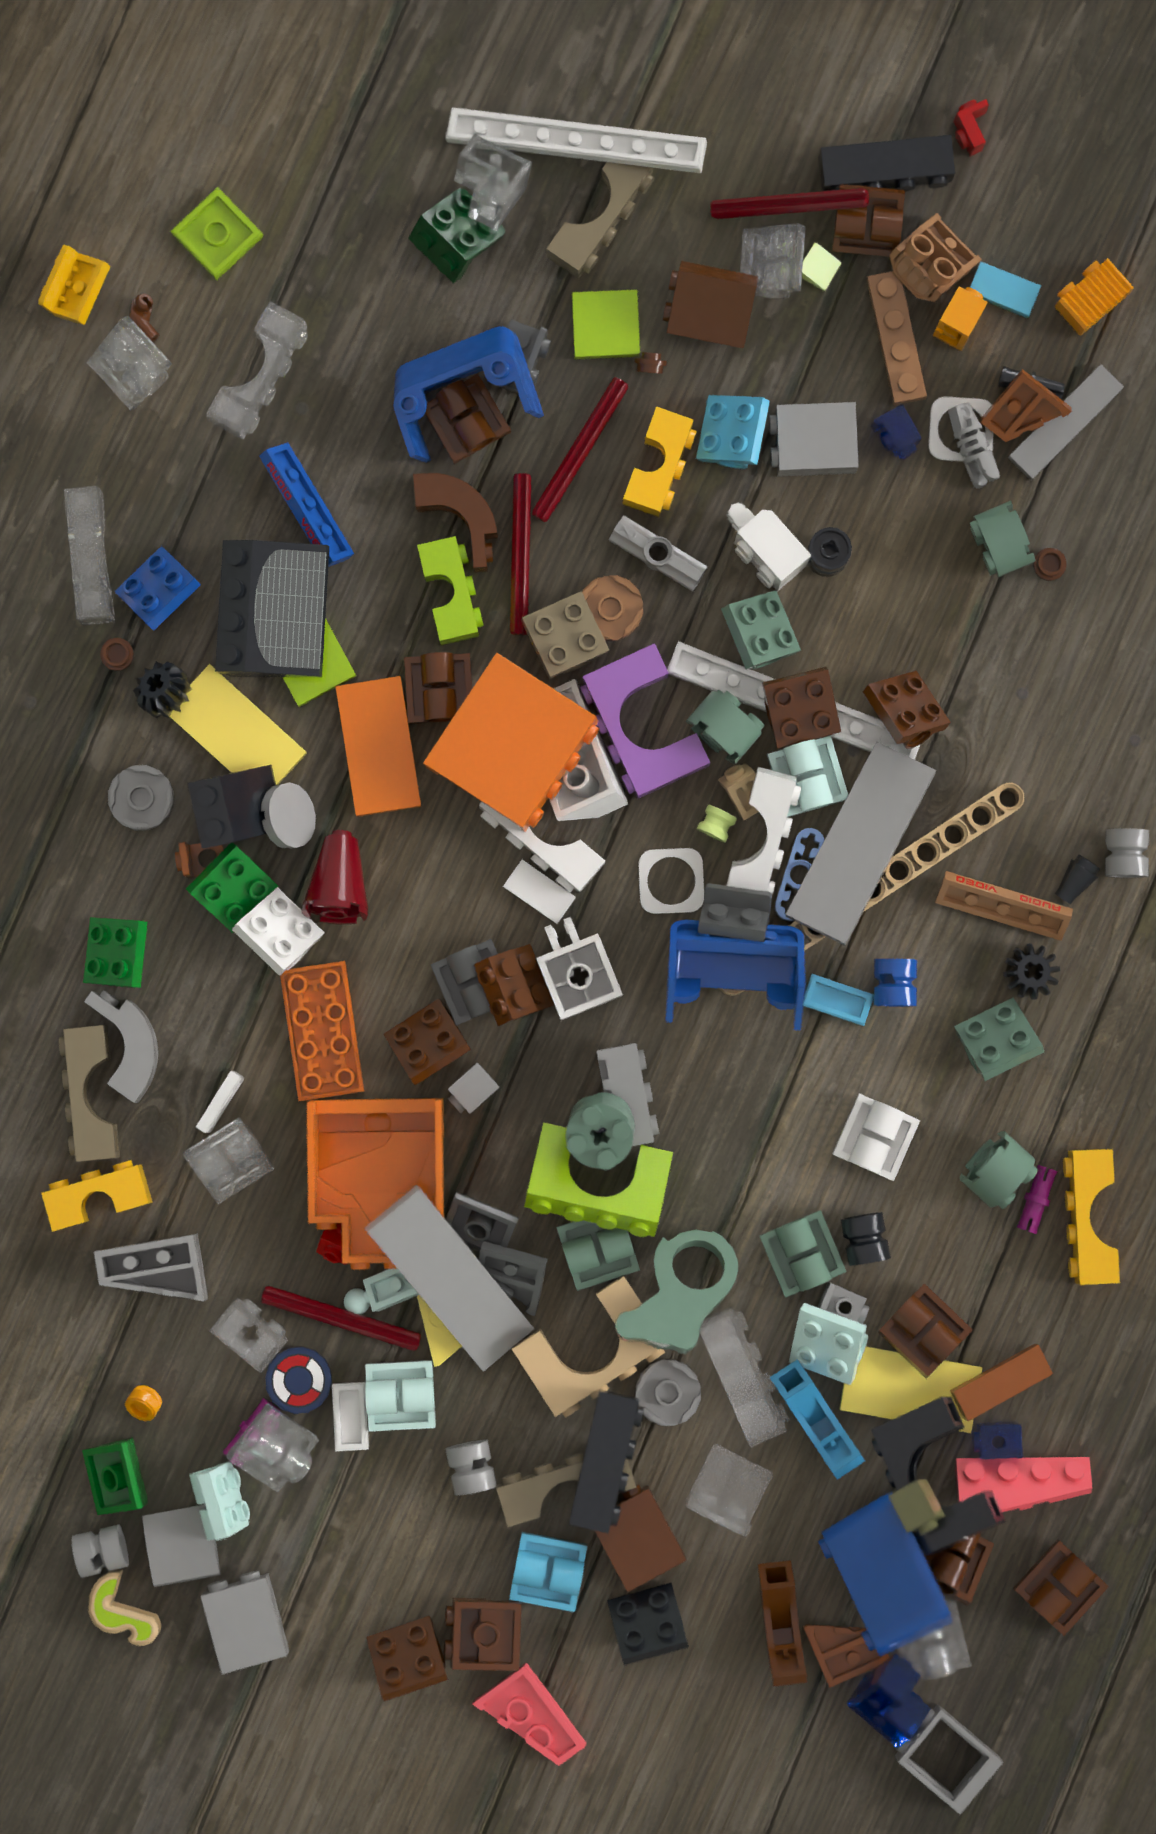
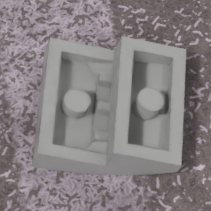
(179, 1547)

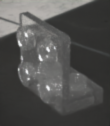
(728, 1489)

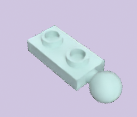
(381, 1292)

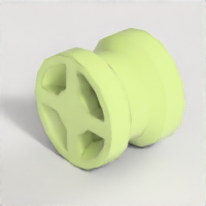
(716, 823)

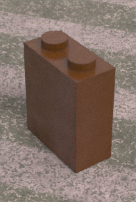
(710, 304)
(642, 1541)

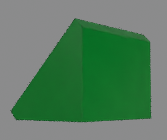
(115, 1477)

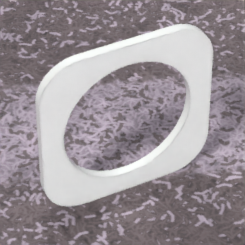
(941, 406)
(691, 857)

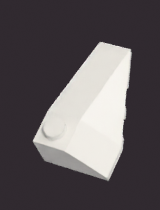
(593, 784)

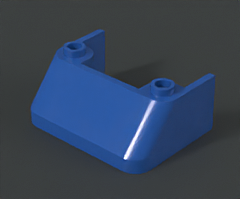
(492, 351)
(738, 964)

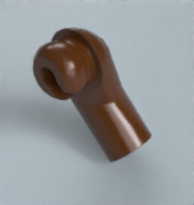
(140, 313)

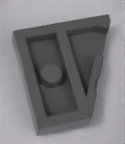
(516, 1273)

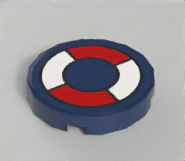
(298, 1380)

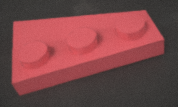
(531, 1712)

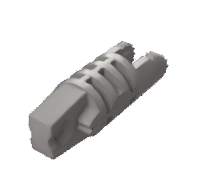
(973, 445)

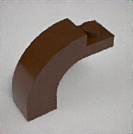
(455, 496)
(781, 1623)

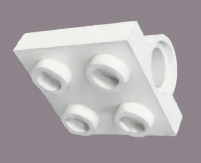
(278, 931)
(876, 1137)

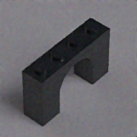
(901, 1446)

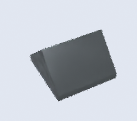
(480, 1222)

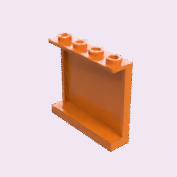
(512, 742)

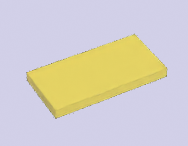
(235, 728)
(892, 1387)

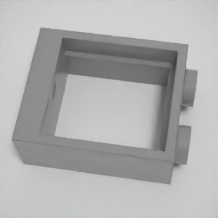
(974, 1779)

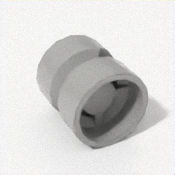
(1126, 854)
(471, 1467)
(99, 1551)

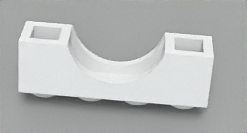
(772, 797)
(573, 862)

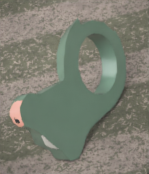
(677, 1311)

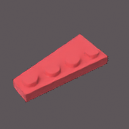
(1024, 1480)

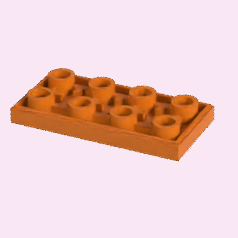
(378, 746)
(322, 1031)

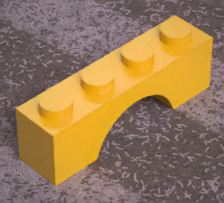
(1088, 1174)

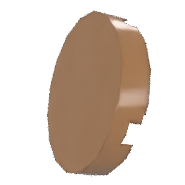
(614, 605)

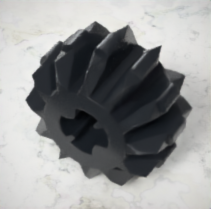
(162, 689)
(1031, 983)

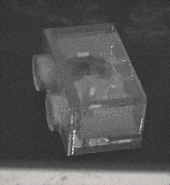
(231, 1332)

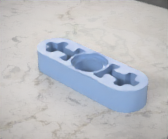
(799, 849)

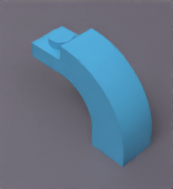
(817, 1419)

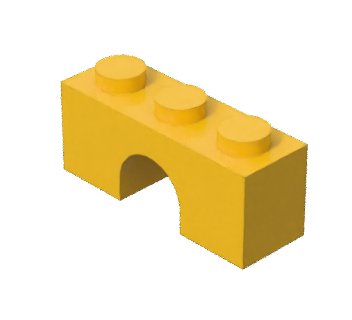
(651, 490)
(67, 1203)

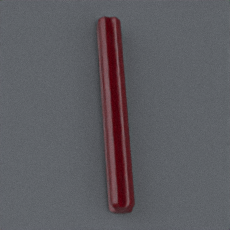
(789, 203)
(580, 449)
(520, 552)
(341, 1318)

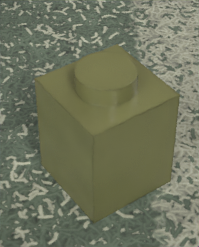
(917, 1507)

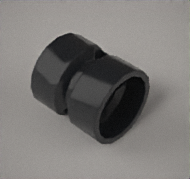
(829, 551)
(865, 1238)

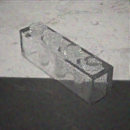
(741, 1377)

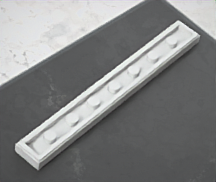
(579, 140)
(746, 685)

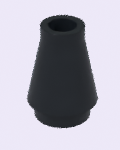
(1077, 878)

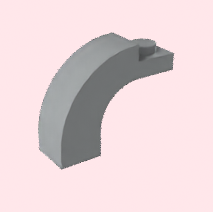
(140, 1042)

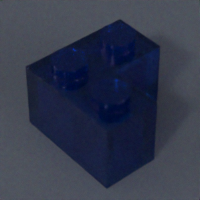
(887, 1700)

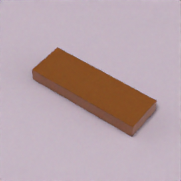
(1001, 1382)

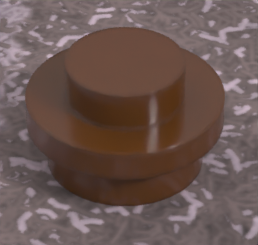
(650, 363)
(1049, 564)
(117, 654)

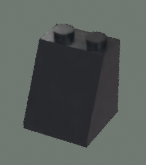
(230, 805)

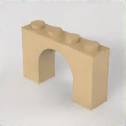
(564, 1386)

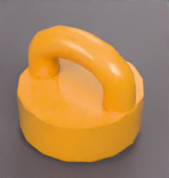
(143, 1403)

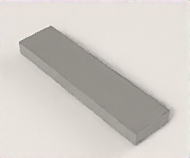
(1051, 438)

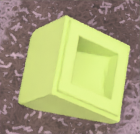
(819, 267)

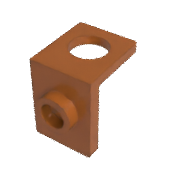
(188, 858)

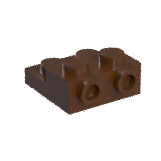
(513, 984)
(483, 1634)

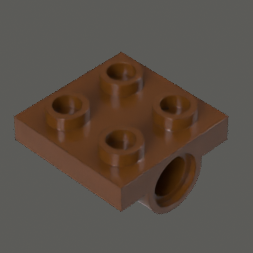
(872, 228)
(466, 418)
(436, 686)
(801, 707)
(907, 708)
(427, 1041)
(925, 1331)
(960, 1567)
(1060, 1587)
(407, 1658)

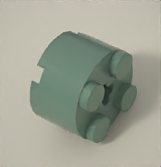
(1003, 539)
(724, 725)
(604, 1148)
(999, 1170)

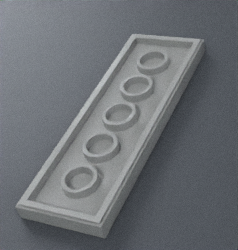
(860, 843)
(449, 1278)

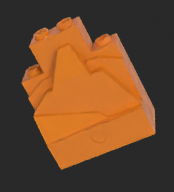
(367, 1159)

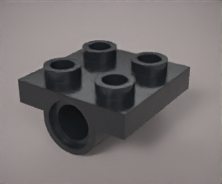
(647, 1623)

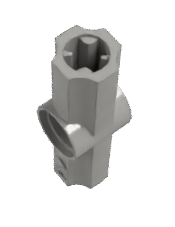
(640, 541)

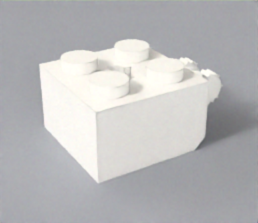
(767, 545)
(558, 969)

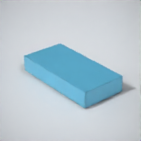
(1005, 289)
(837, 999)

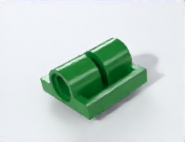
(231, 886)
(115, 952)

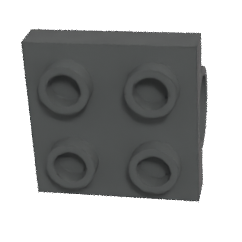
(460, 982)

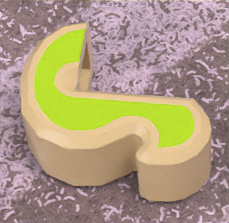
(118, 1617)

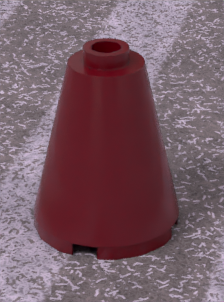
(337, 882)

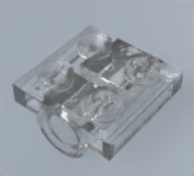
(774, 257)
(130, 363)
(229, 1160)
(274, 1449)
(940, 1651)

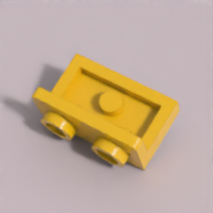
(73, 285)

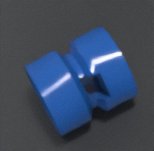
(895, 982)

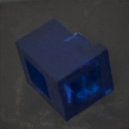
(897, 432)
(1012, 1438)

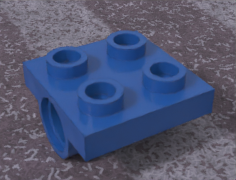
(157, 588)

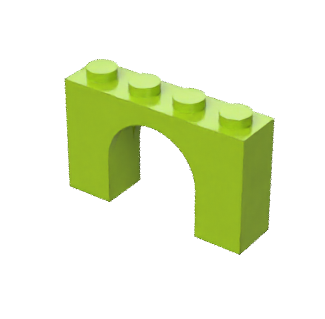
(632, 1210)

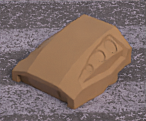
(932, 260)

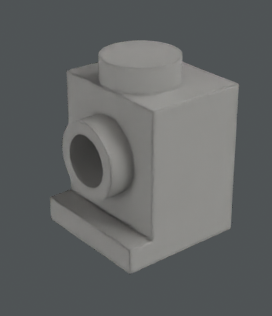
(834, 1295)

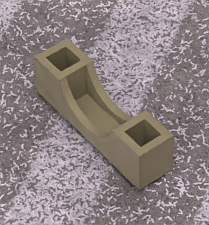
(577, 244)
(84, 1052)
(523, 1496)

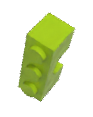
(444, 561)

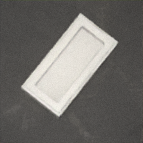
(539, 891)
(220, 1102)
(350, 1416)

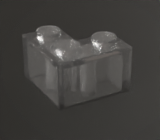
(495, 178)

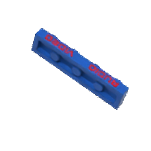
(305, 502)

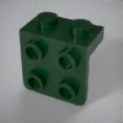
(452, 237)

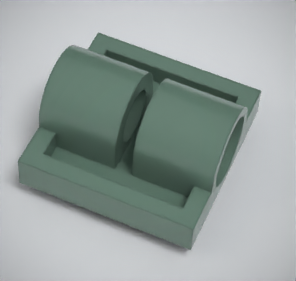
(761, 630)
(998, 1039)
(596, 1253)
(802, 1253)

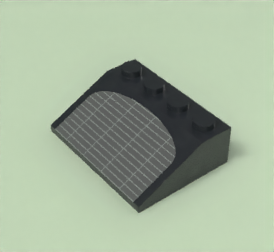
(272, 609)

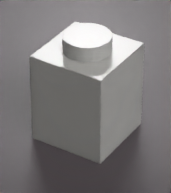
(472, 1089)

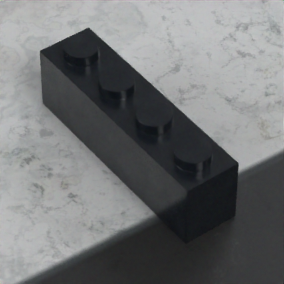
(889, 164)
(604, 1461)

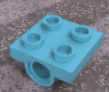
(732, 430)
(548, 1571)

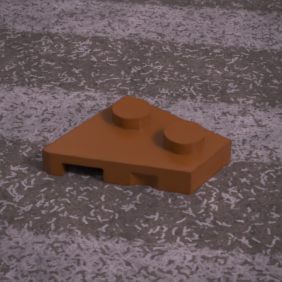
(1022, 408)
(841, 1652)

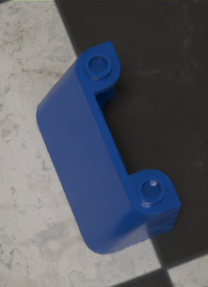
(886, 1576)

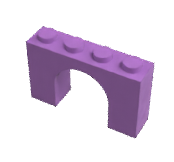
(644, 768)

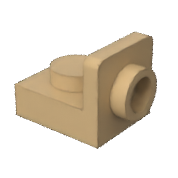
(738, 784)

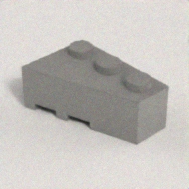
(623, 1077)
(156, 1266)

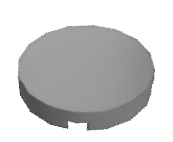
(141, 797)
(288, 815)
(668, 1392)

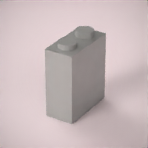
(814, 439)
(244, 1622)

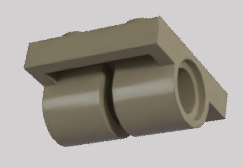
(565, 635)

